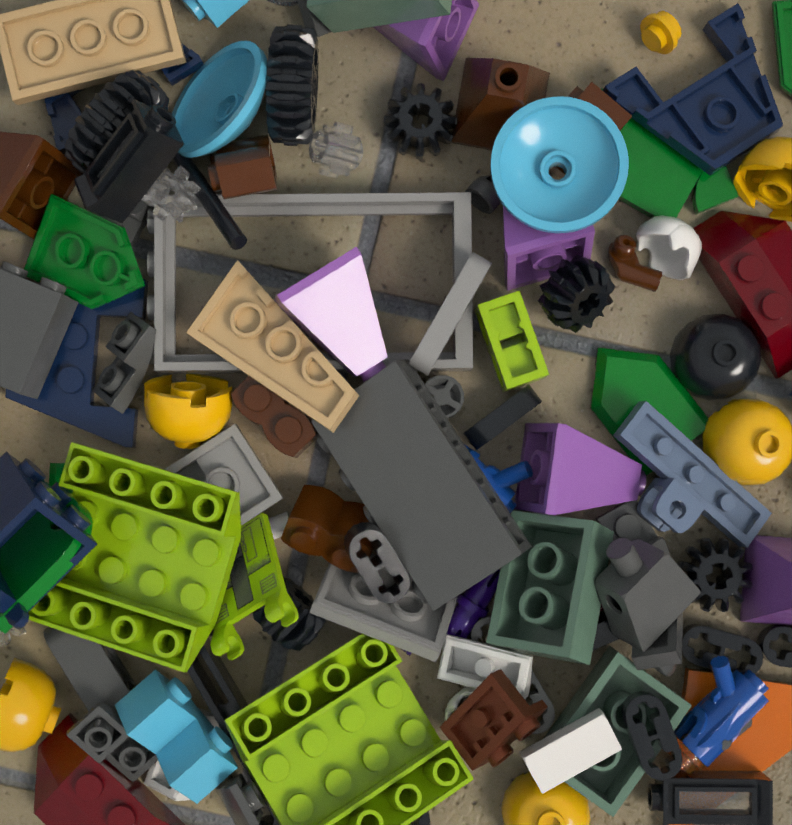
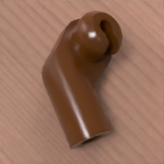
(627, 266)

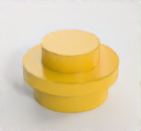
(660, 32)

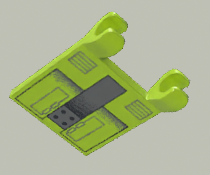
(253, 583)

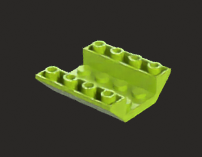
(156, 563)
(346, 743)

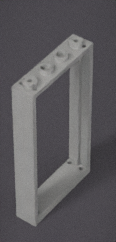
(162, 265)

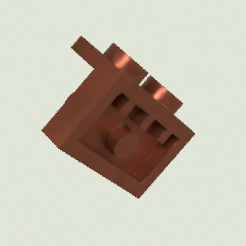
(491, 722)

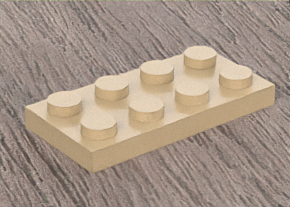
(85, 44)

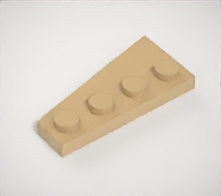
(265, 344)

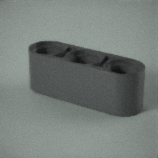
(91, 668)

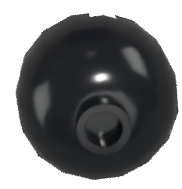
(715, 356)

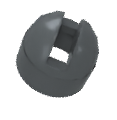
(483, 194)

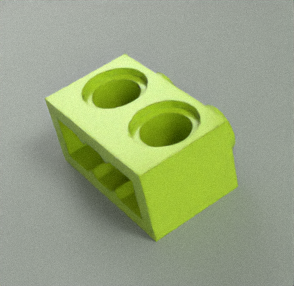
(511, 341)

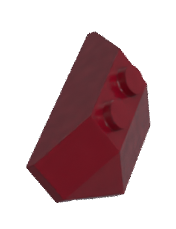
(753, 272)
(82, 792)

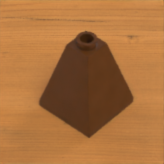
(491, 95)
(28, 176)

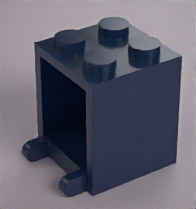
(21, 497)

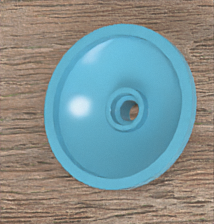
(221, 99)
(567, 136)

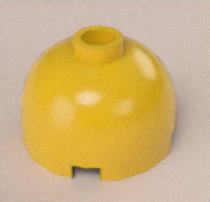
(767, 177)
(187, 409)
(749, 441)
(26, 706)
(528, 806)

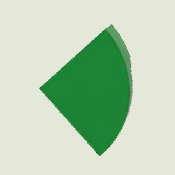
(713, 190)

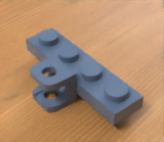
(687, 482)

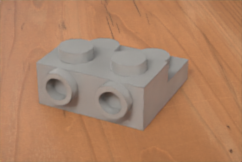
(233, 465)

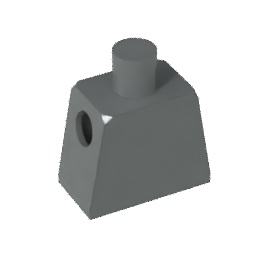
(642, 591)

